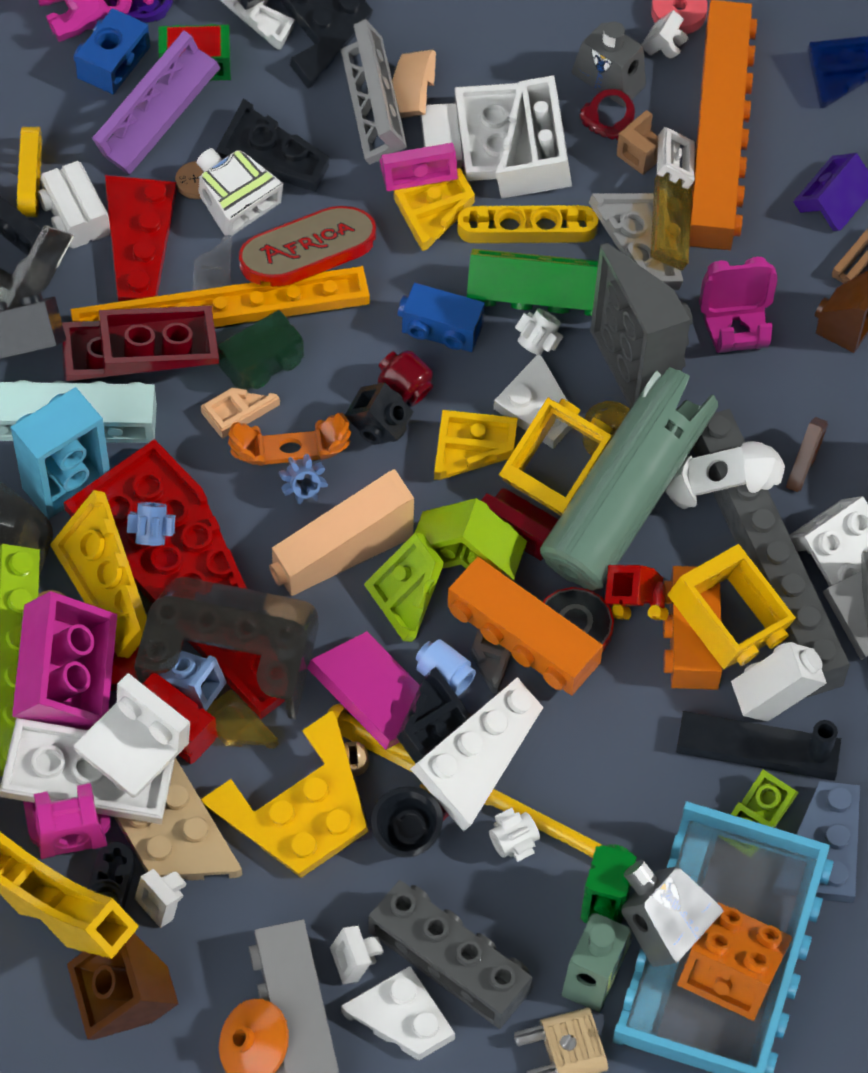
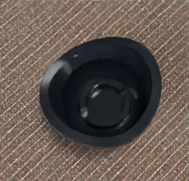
(407, 821)

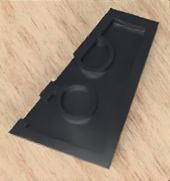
(274, 149)

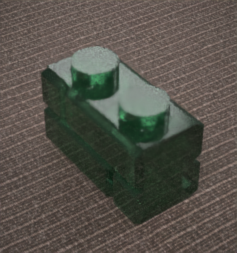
(261, 351)

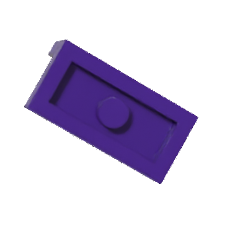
(836, 190)

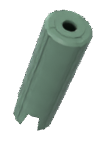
(626, 481)

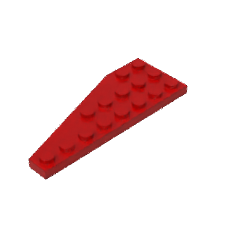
(192, 551)

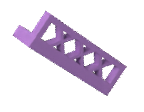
(157, 103)

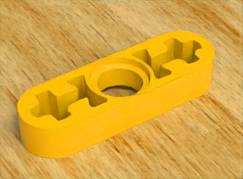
(29, 171)

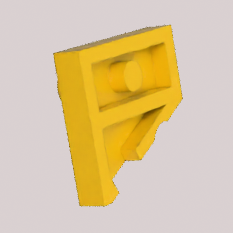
(434, 207)
(472, 442)

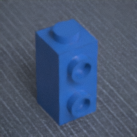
(441, 317)

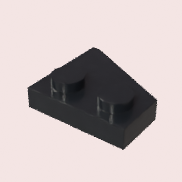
(431, 716)

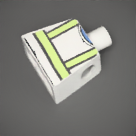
(236, 189)

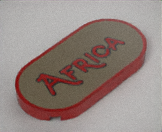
(307, 246)

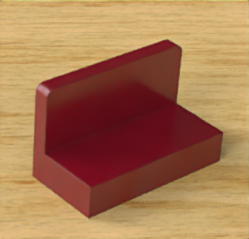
(525, 518)

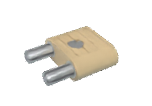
(570, 1043)

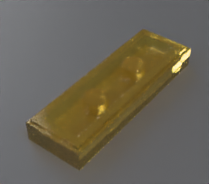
(671, 222)

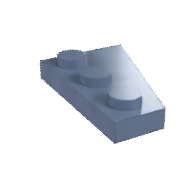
(834, 821)

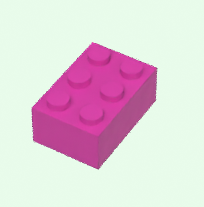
(64, 662)

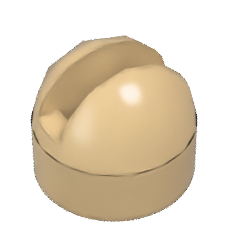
(362, 757)

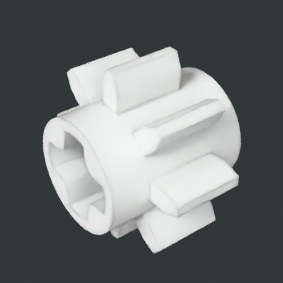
(539, 331)
(514, 834)

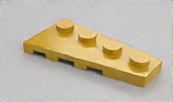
(100, 569)

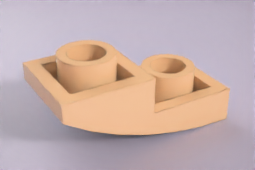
(411, 79)

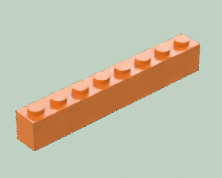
(721, 125)

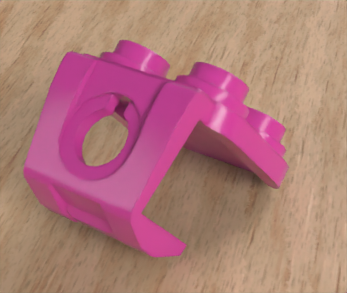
(741, 295)
(66, 823)

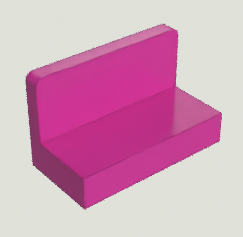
(419, 166)

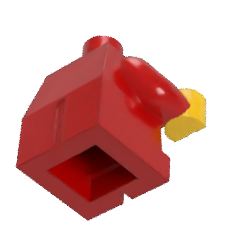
(635, 587)

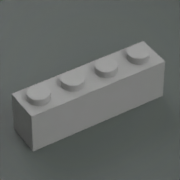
(293, 986)

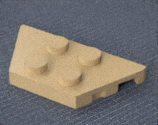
(185, 840)

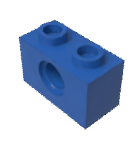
(112, 51)

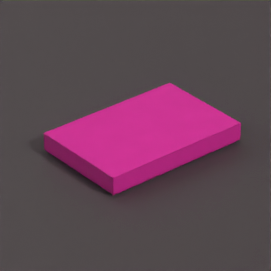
(368, 685)

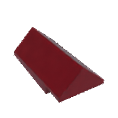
(139, 342)

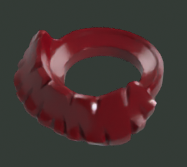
(590, 116)

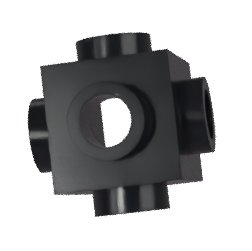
(379, 414)

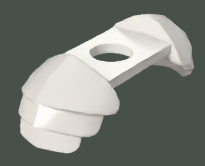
(750, 464)

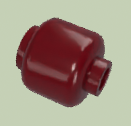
(406, 375)

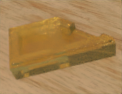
(238, 724)

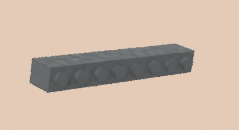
(765, 540)

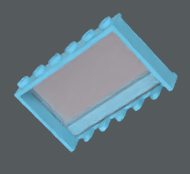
(763, 876)

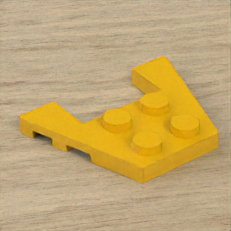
(308, 819)

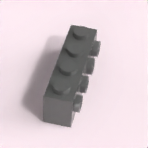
(450, 953)

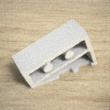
(535, 143)

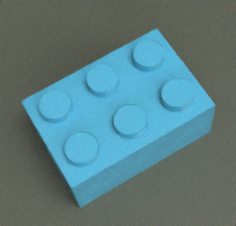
(60, 450)

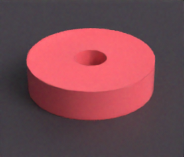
(692, 11)

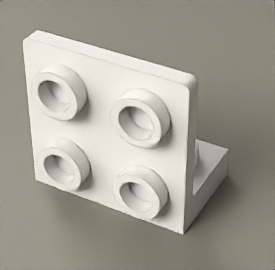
(836, 538)
(134, 738)

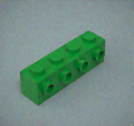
(532, 281)

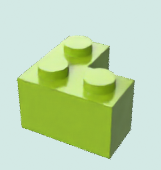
(472, 530)

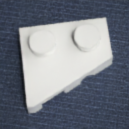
(402, 1014)

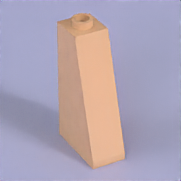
(346, 535)

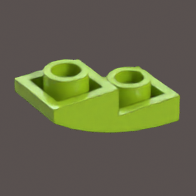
(765, 800)

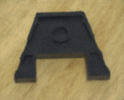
(327, 25)

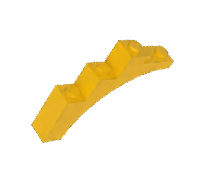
(69, 910)

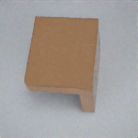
(639, 144)

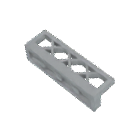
(380, 95)

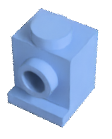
(191, 673)

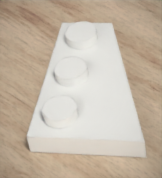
(483, 124)

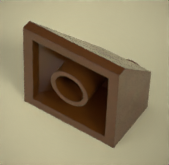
(845, 315)
(122, 990)

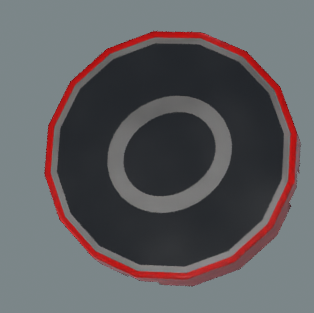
(585, 611)

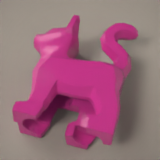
(81, 15)

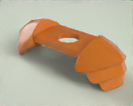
(323, 443)

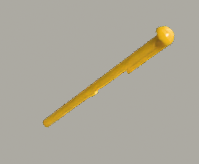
(354, 731)

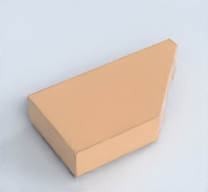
(237, 406)

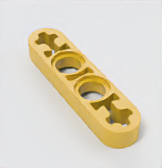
(527, 218)

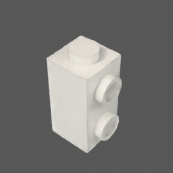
(778, 681)

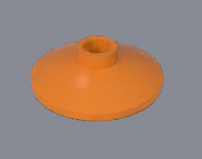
(254, 1038)

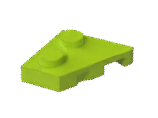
(406, 585)

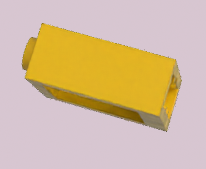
(513, 473)
(755, 591)

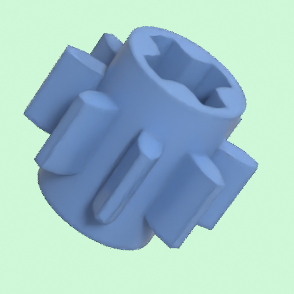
(297, 471)
(151, 523)

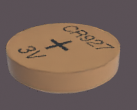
(188, 180)

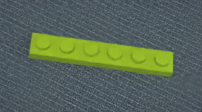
(17, 587)

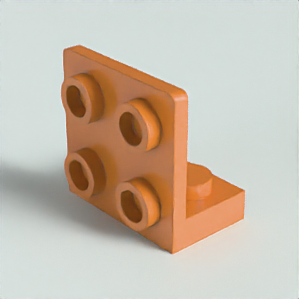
(735, 962)

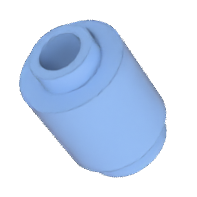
(449, 662)

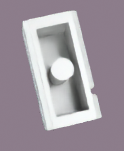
(74, 204)

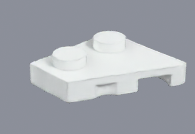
(527, 395)

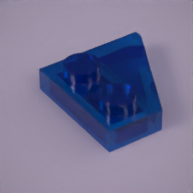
(838, 67)

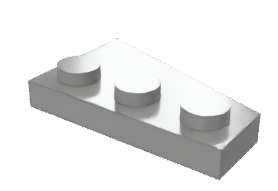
(629, 224)

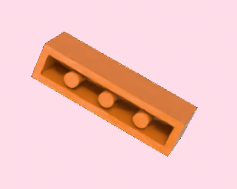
(524, 626)

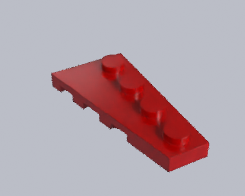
(139, 232)

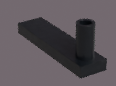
(761, 745)

